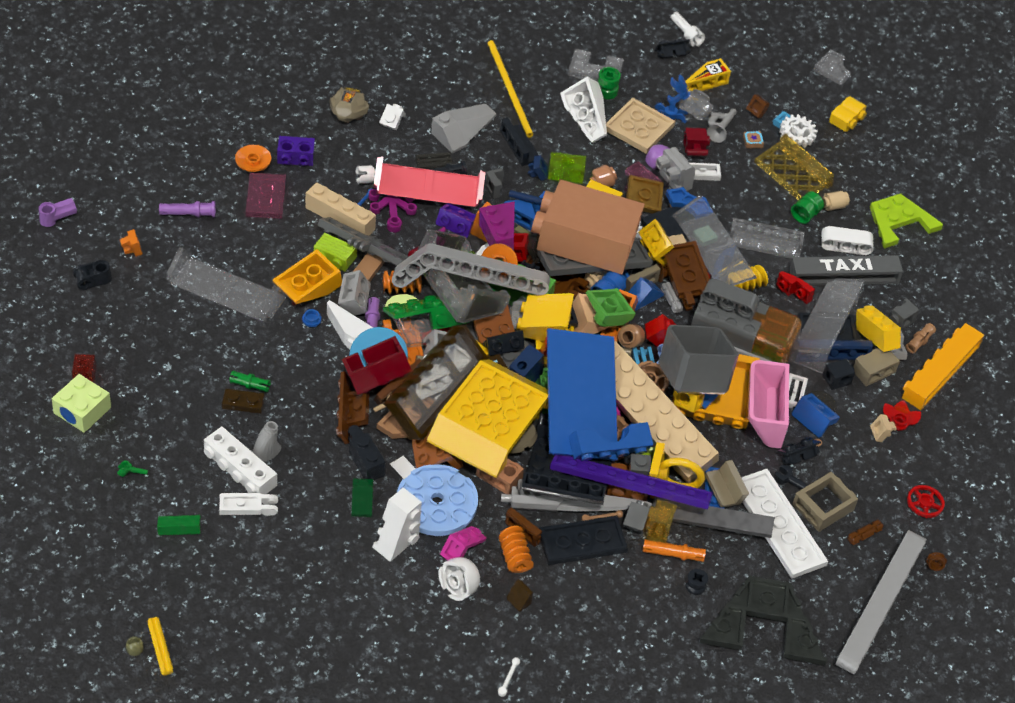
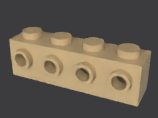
(330, 204)

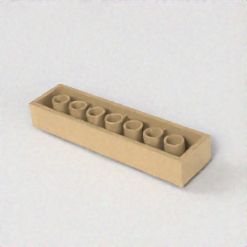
(645, 402)

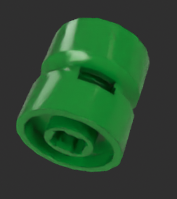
(609, 82)
(807, 207)

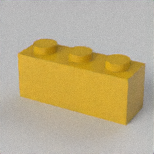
(878, 328)

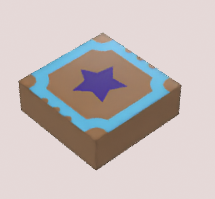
(753, 139)

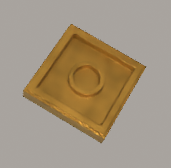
(645, 191)

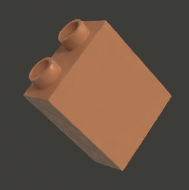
(587, 225)

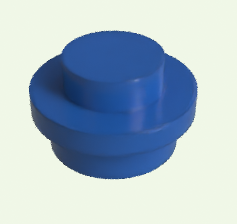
(311, 318)

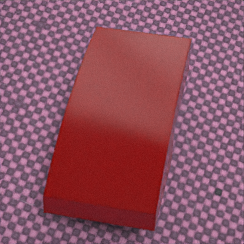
(791, 284)

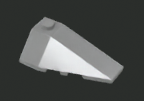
(459, 126)

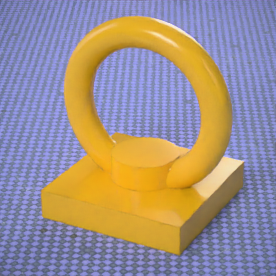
(661, 467)

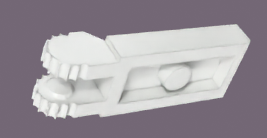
(248, 504)

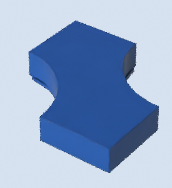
(680, 197)

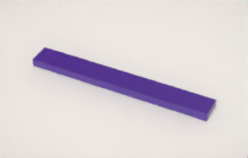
(632, 481)

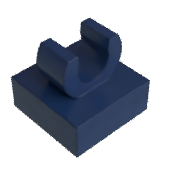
(538, 168)

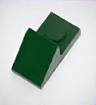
(362, 498)

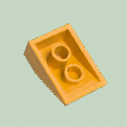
(309, 278)

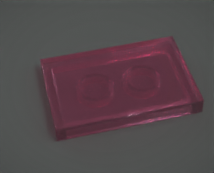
(265, 195)

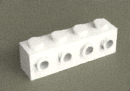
(239, 462)

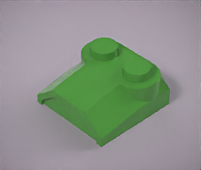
(610, 307)

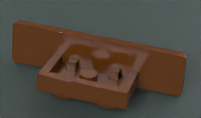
(352, 408)

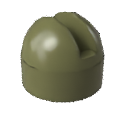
(134, 646)

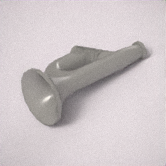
(717, 130)

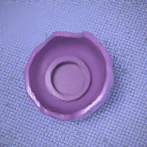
(654, 152)

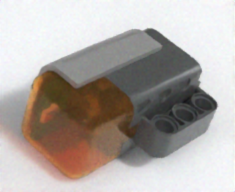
(748, 324)

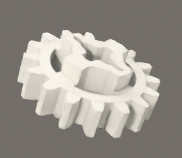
(799, 130)

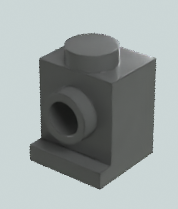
(904, 314)

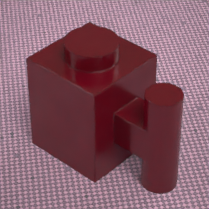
(696, 141)

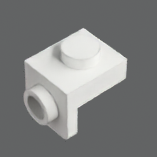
(392, 116)

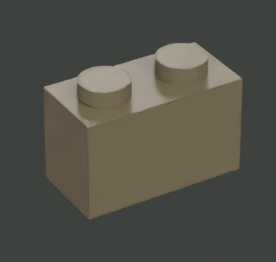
(875, 366)

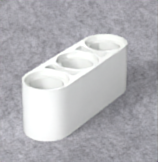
(847, 240)

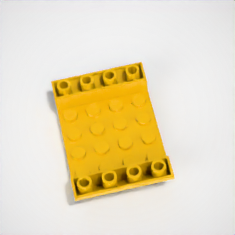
(488, 416)

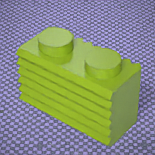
(336, 251)

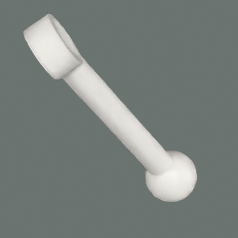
(502, 690)

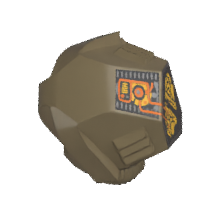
(349, 104)

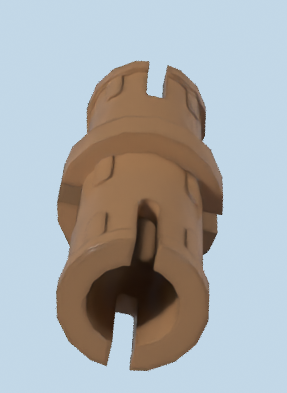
(920, 338)

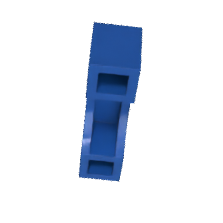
(589, 444)

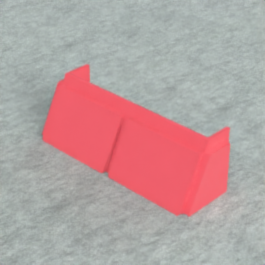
(428, 184)

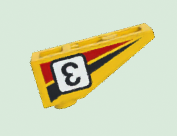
(709, 76)

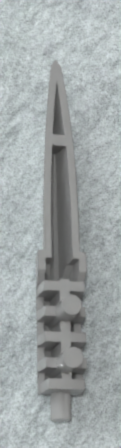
(532, 501)

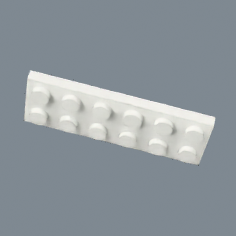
(790, 537)

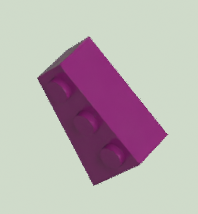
(498, 223)

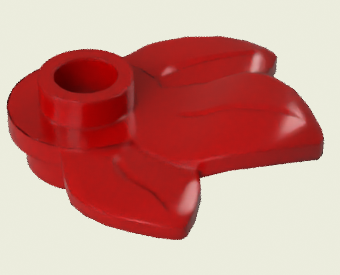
(901, 415)

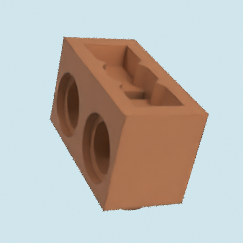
(506, 479)

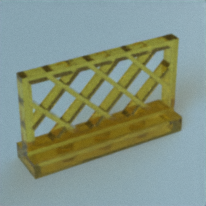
(804, 161)

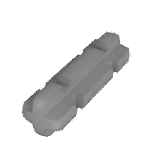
(671, 297)

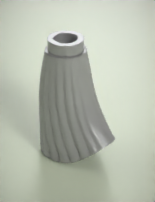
(266, 445)

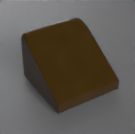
(520, 595)

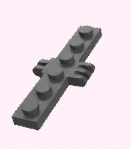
(362, 242)

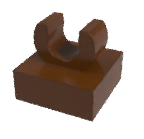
(758, 106)

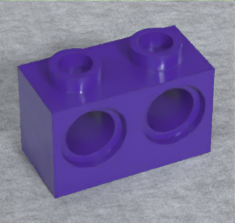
(296, 150)

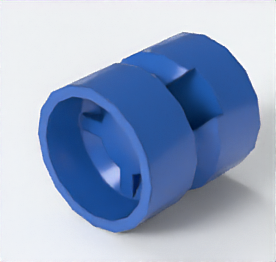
(610, 281)

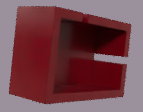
(384, 363)

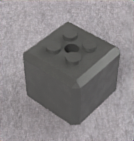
(698, 359)

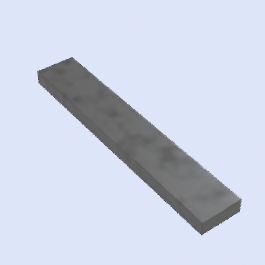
(723, 519)

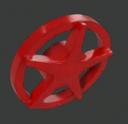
(925, 501)

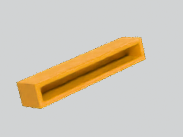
(942, 366)

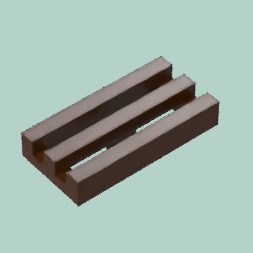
(531, 532)

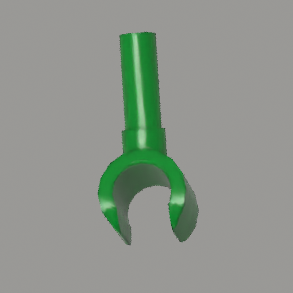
(126, 467)

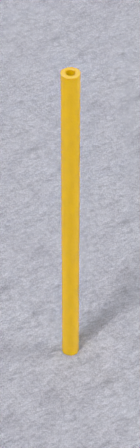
(510, 89)

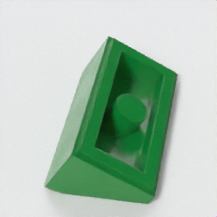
(178, 525)

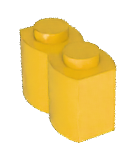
(848, 114)

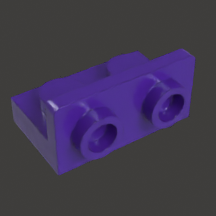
(455, 219)

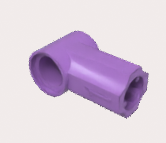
(50, 212)

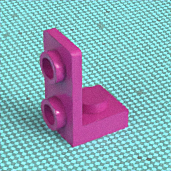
(460, 541)

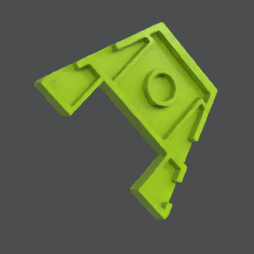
(898, 212)

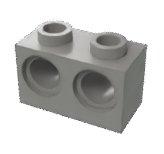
(354, 292)

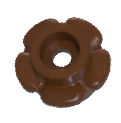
(936, 561)

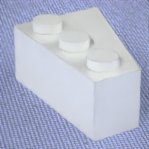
(400, 524)

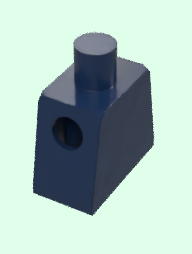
(529, 363)

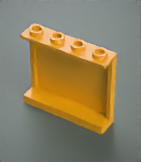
(733, 405)

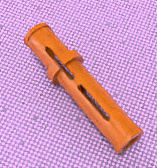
(679, 551)

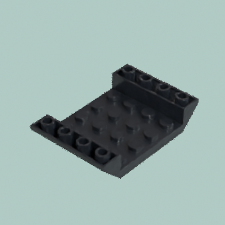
(544, 481)

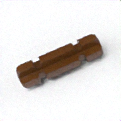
(865, 532)

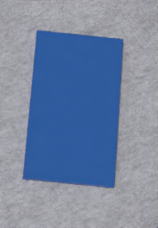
(580, 387)

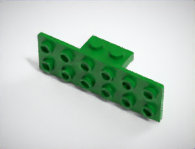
(438, 313)

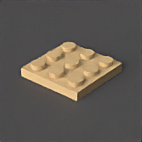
(639, 125)

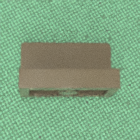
(727, 485)

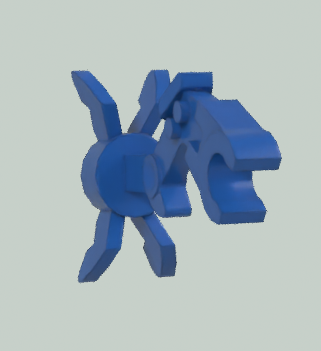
(672, 111)

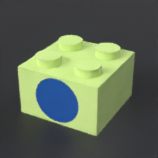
(81, 403)

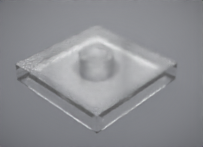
(414, 329)

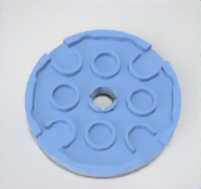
(457, 495)

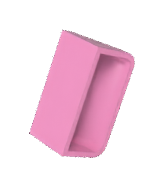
(769, 401)

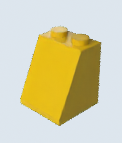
(543, 313)

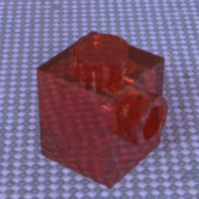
(85, 366)

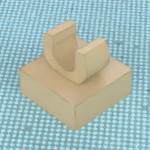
(882, 428)

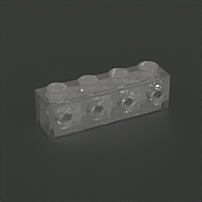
(766, 238)

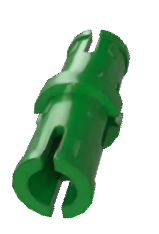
(249, 381)

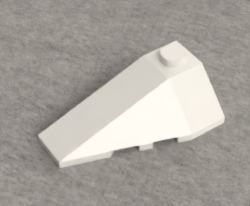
(586, 106)

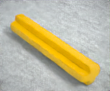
(160, 646)

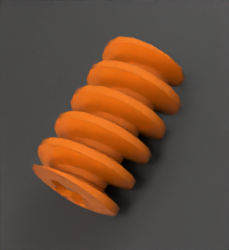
(387, 284)
(515, 549)

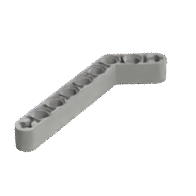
(473, 271)

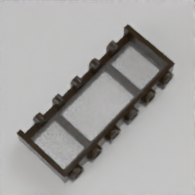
(434, 381)

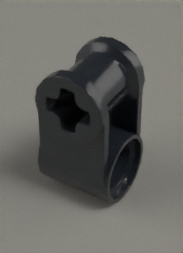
(94, 274)

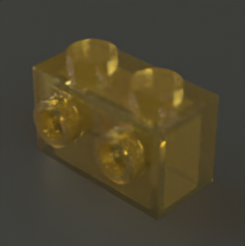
(660, 521)

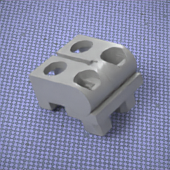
(676, 169)

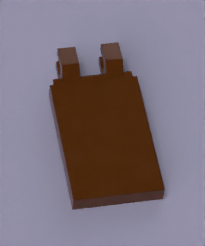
(686, 272)
(566, 283)

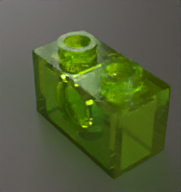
(567, 167)

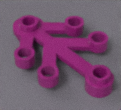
(394, 223)

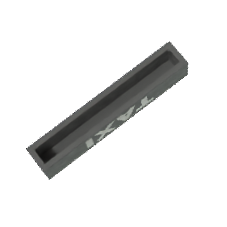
(870, 268)

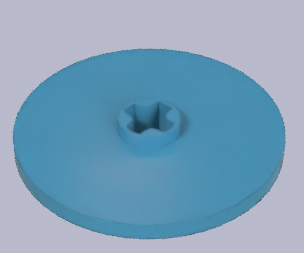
(373, 336)

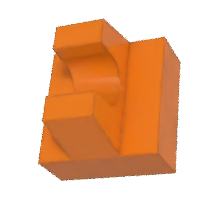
(131, 243)

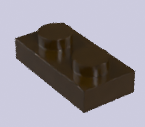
(243, 401)

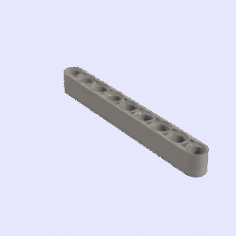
(880, 602)

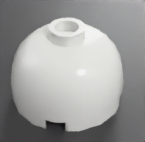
(459, 577)

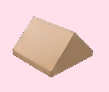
(585, 315)

